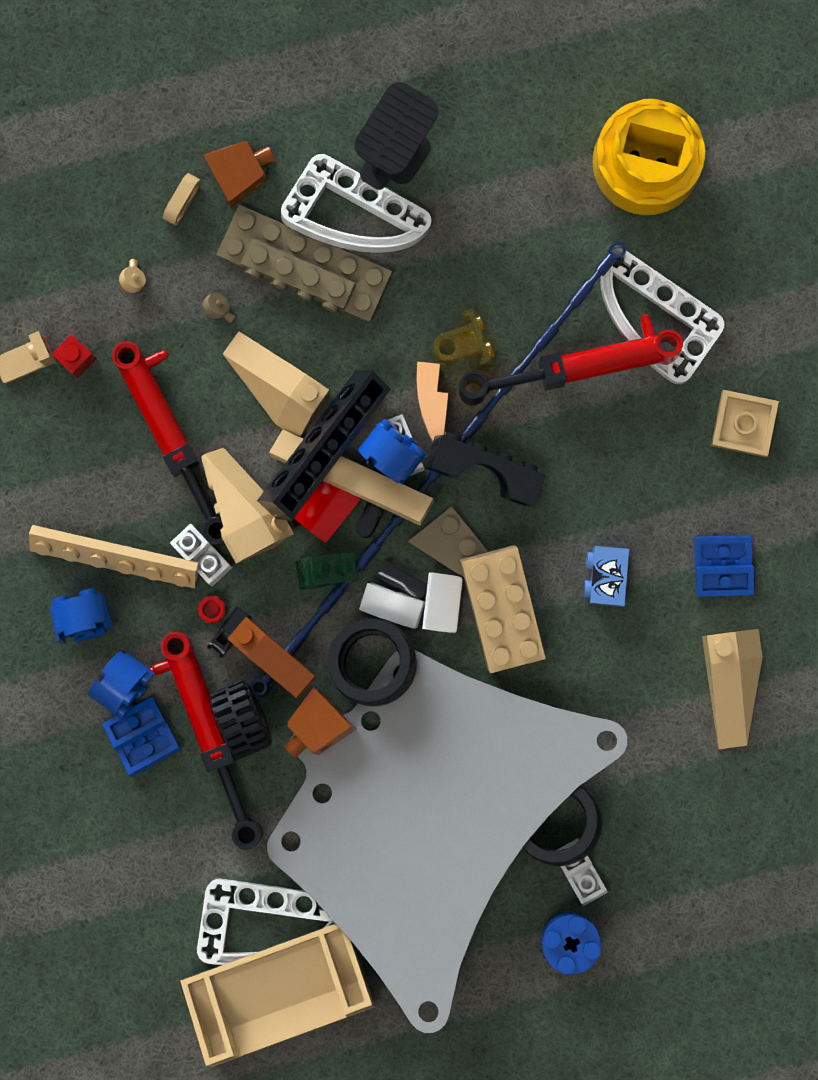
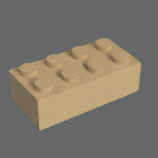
(502, 609)

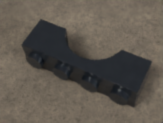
(516, 481)

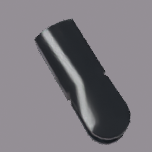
(369, 520)
(402, 580)
(228, 627)

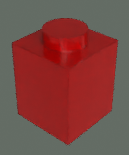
(74, 356)

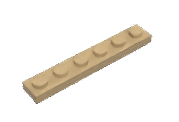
(113, 556)

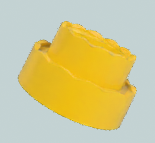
(654, 133)

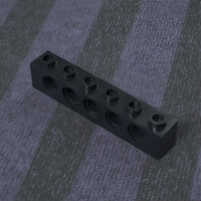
(324, 445)

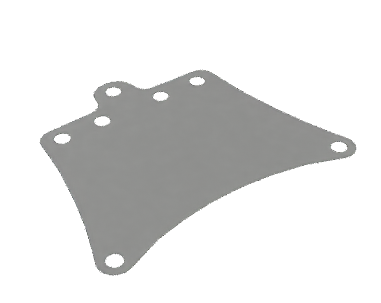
(431, 819)

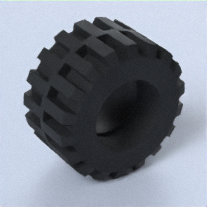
(240, 719)

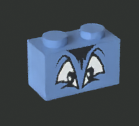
(607, 576)

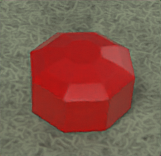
(212, 609)

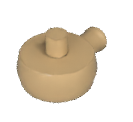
(132, 278)

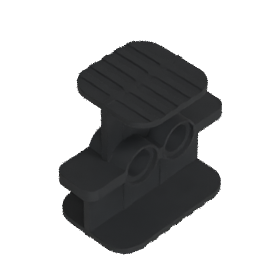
(395, 136)

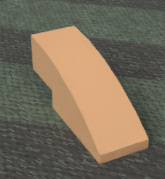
(431, 403)

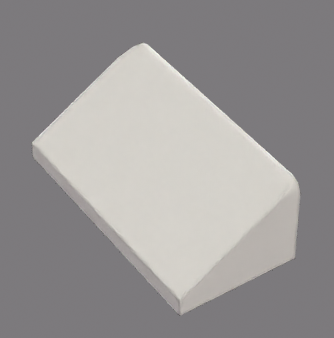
(442, 602)

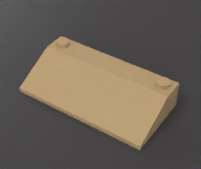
(276, 994)

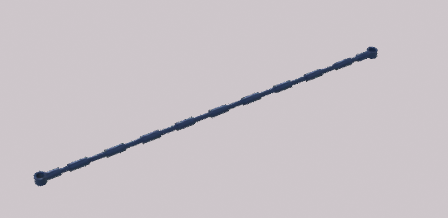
(468, 432)

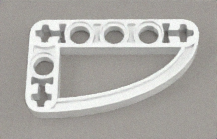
(354, 194)
(672, 307)
(261, 904)

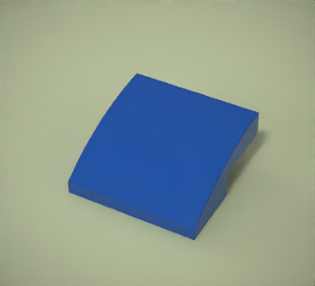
(723, 565)
(142, 737)

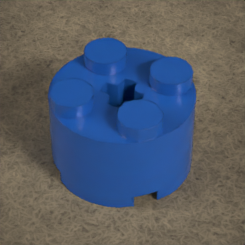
(392, 452)
(80, 616)
(121, 683)
(586, 948)

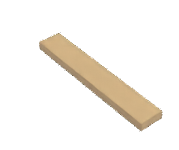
(364, 483)

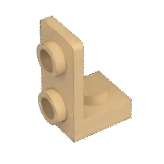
(26, 358)

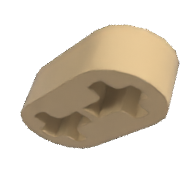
(181, 199)

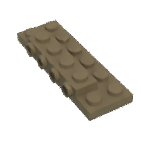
(303, 264)

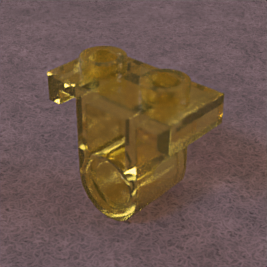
(466, 341)

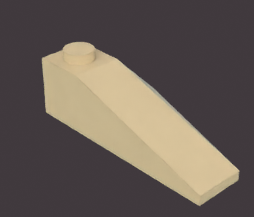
(280, 388)
(246, 523)
(733, 679)

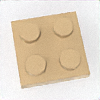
(744, 423)

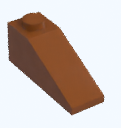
(271, 657)

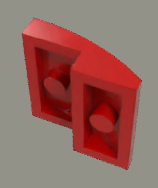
(326, 510)

